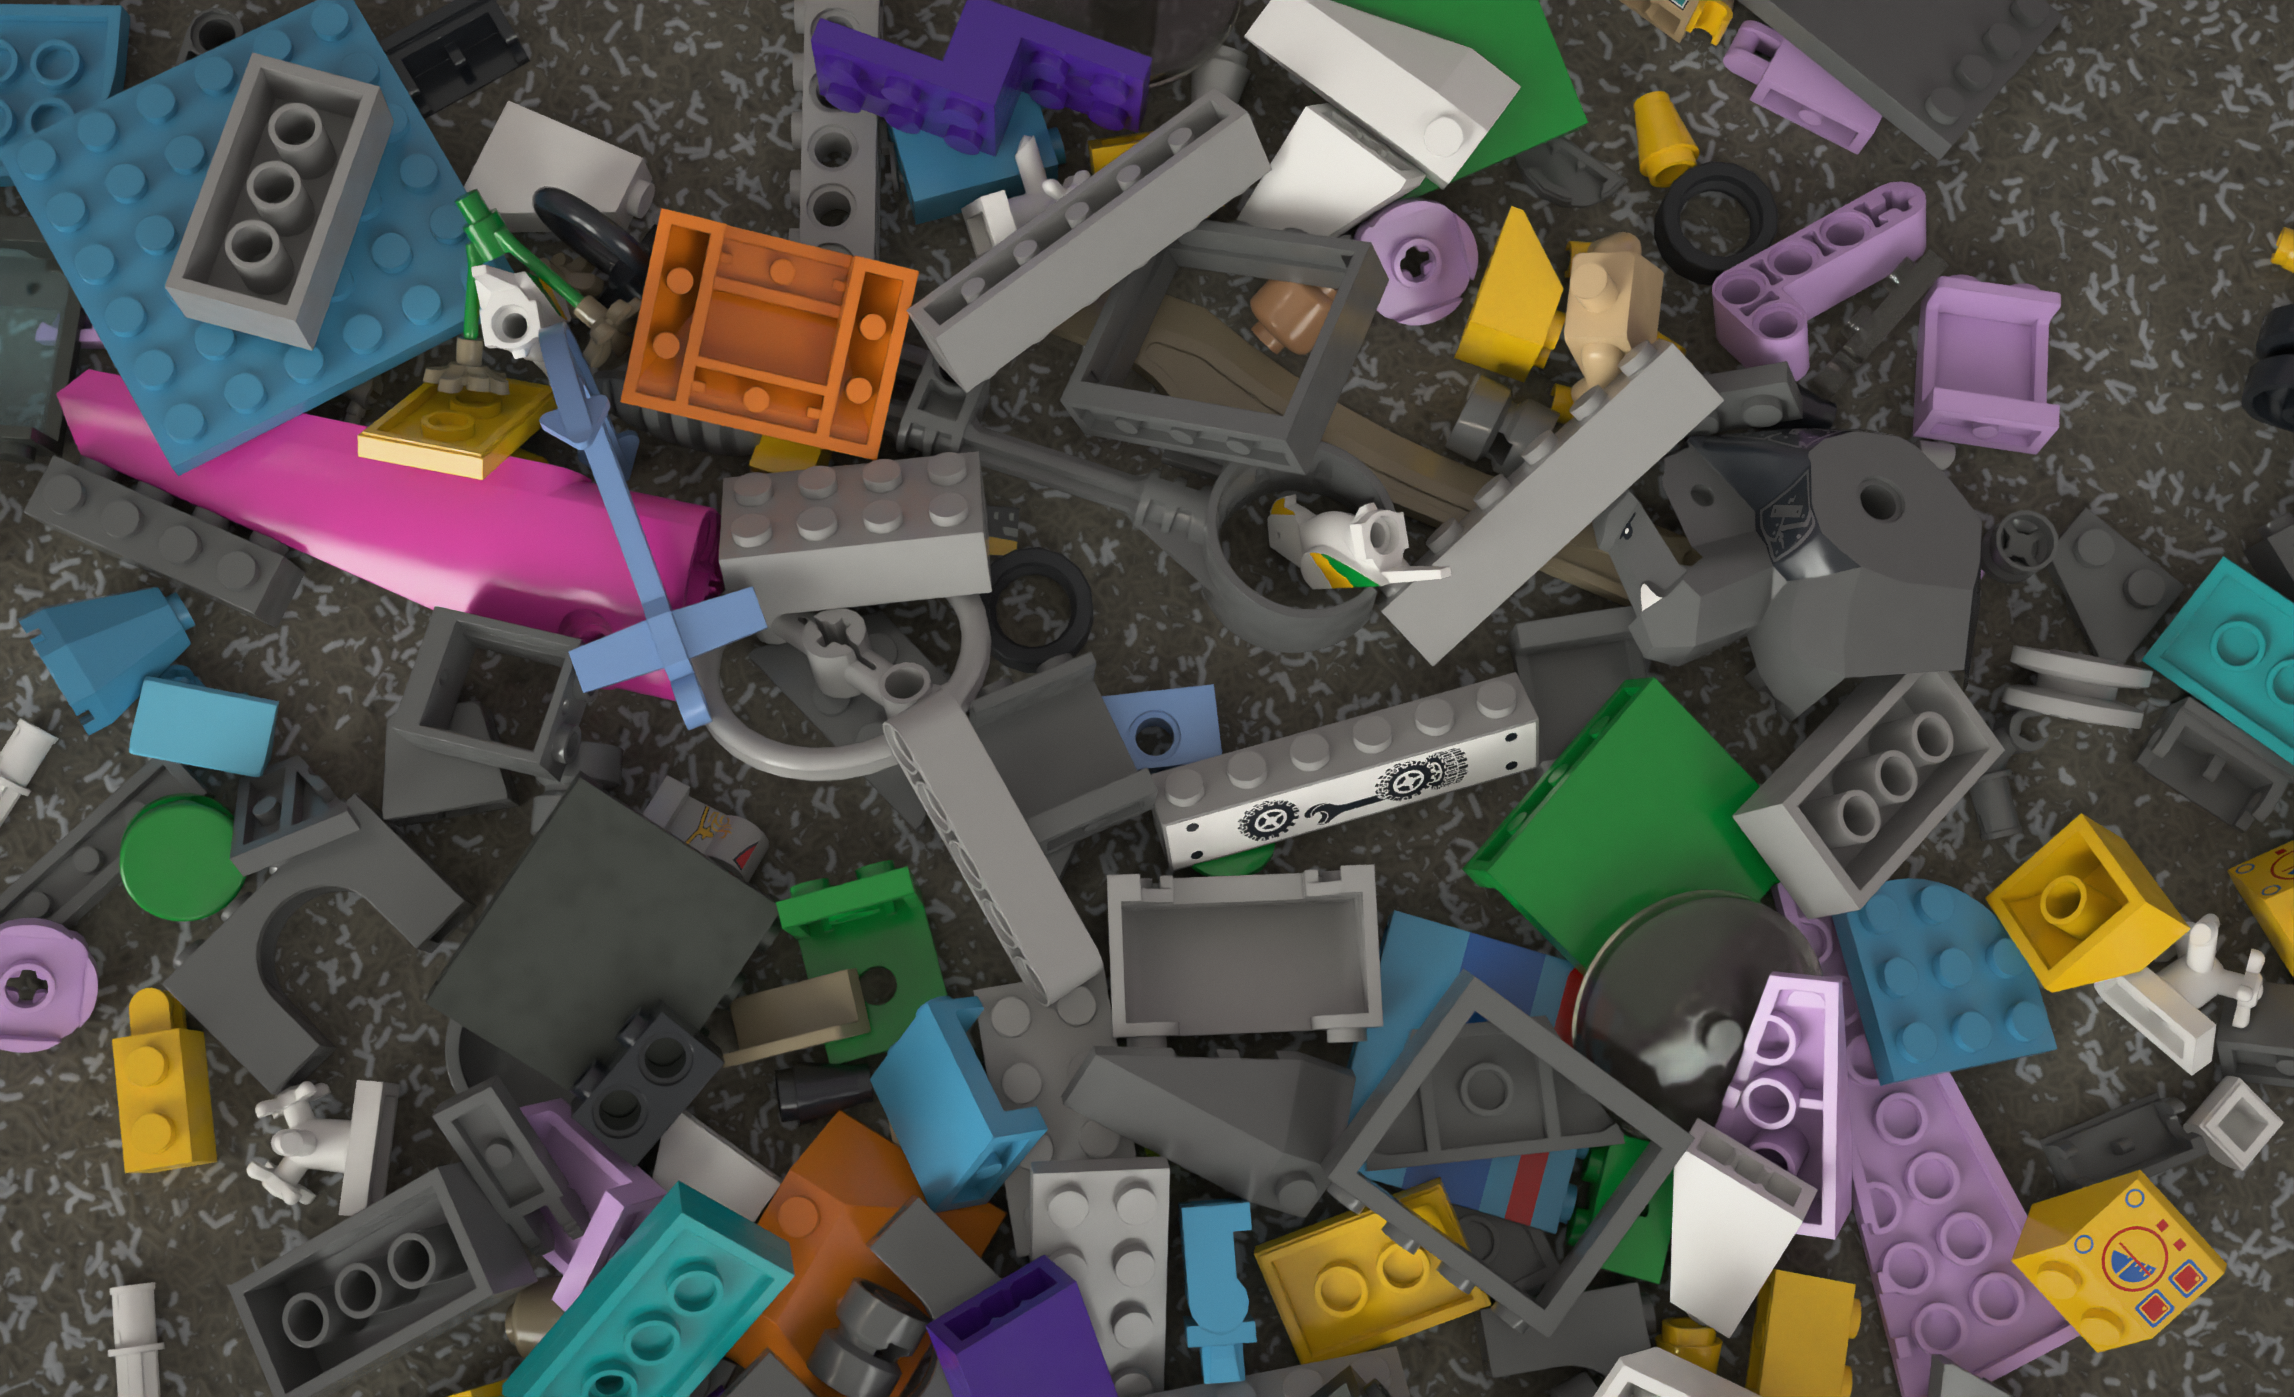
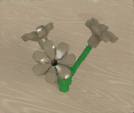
(566, 276)

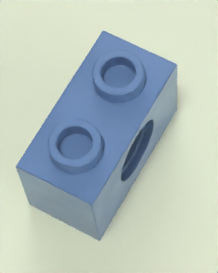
(1184, 713)

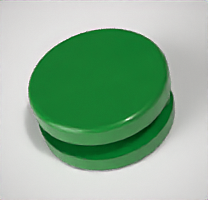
(179, 857)

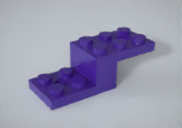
(981, 77)

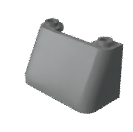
(1244, 955)

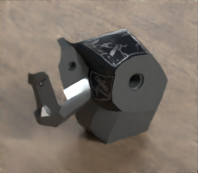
(1815, 547)

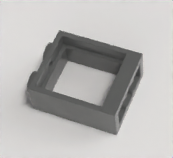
(441, 675)

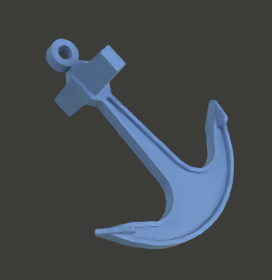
(667, 636)

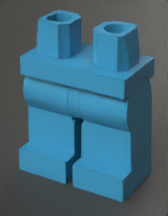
(1212, 1288)

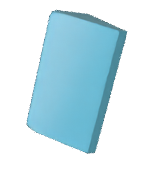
(204, 727)

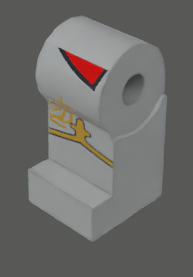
(722, 837)

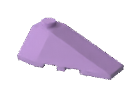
(1794, 1093)

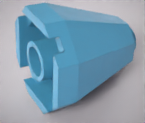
(107, 647)

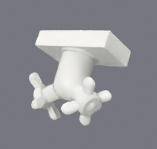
(996, 217)
(2168, 1001)
(349, 1147)

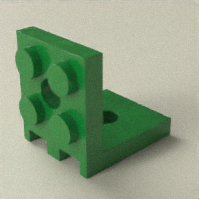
(866, 927)

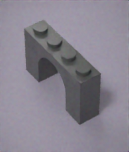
(233, 977)
(929, 1262)
(1595, 1333)

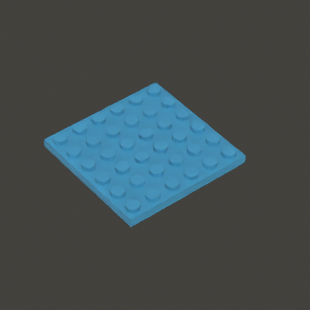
(118, 196)

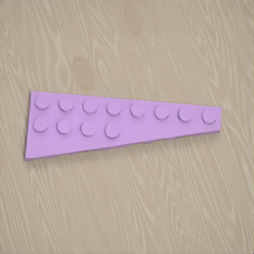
(1932, 1212)

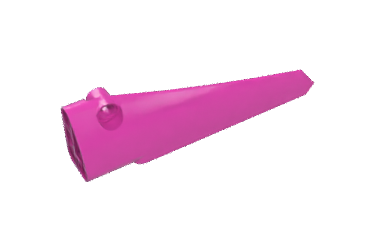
(509, 548)

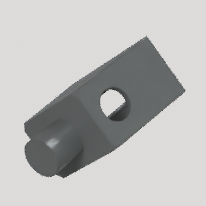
(438, 786)

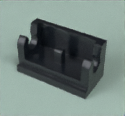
(453, 53)

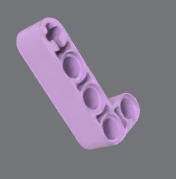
(1772, 295)

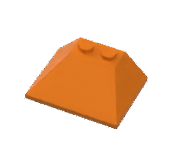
(768, 335)
(828, 1212)

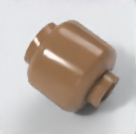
(1290, 315)

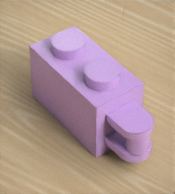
(1799, 87)

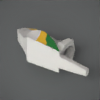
(515, 310)
(1345, 547)

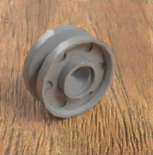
(2077, 687)

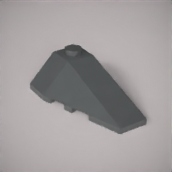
(1225, 1117)

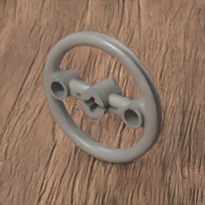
(844, 668)

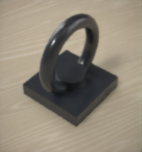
(598, 242)

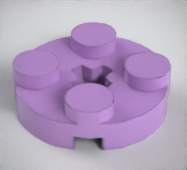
(1442, 278)
(71, 977)

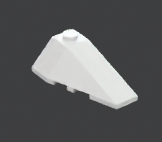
(1396, 82)

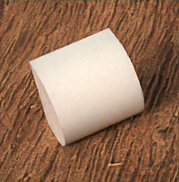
(2233, 1123)

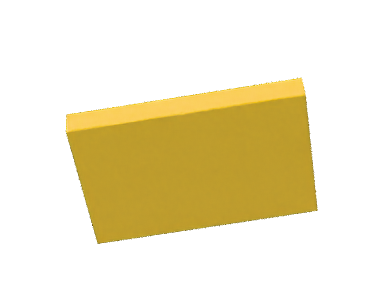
(457, 431)
(1356, 1289)

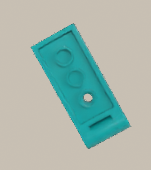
(2235, 654)
(661, 1306)

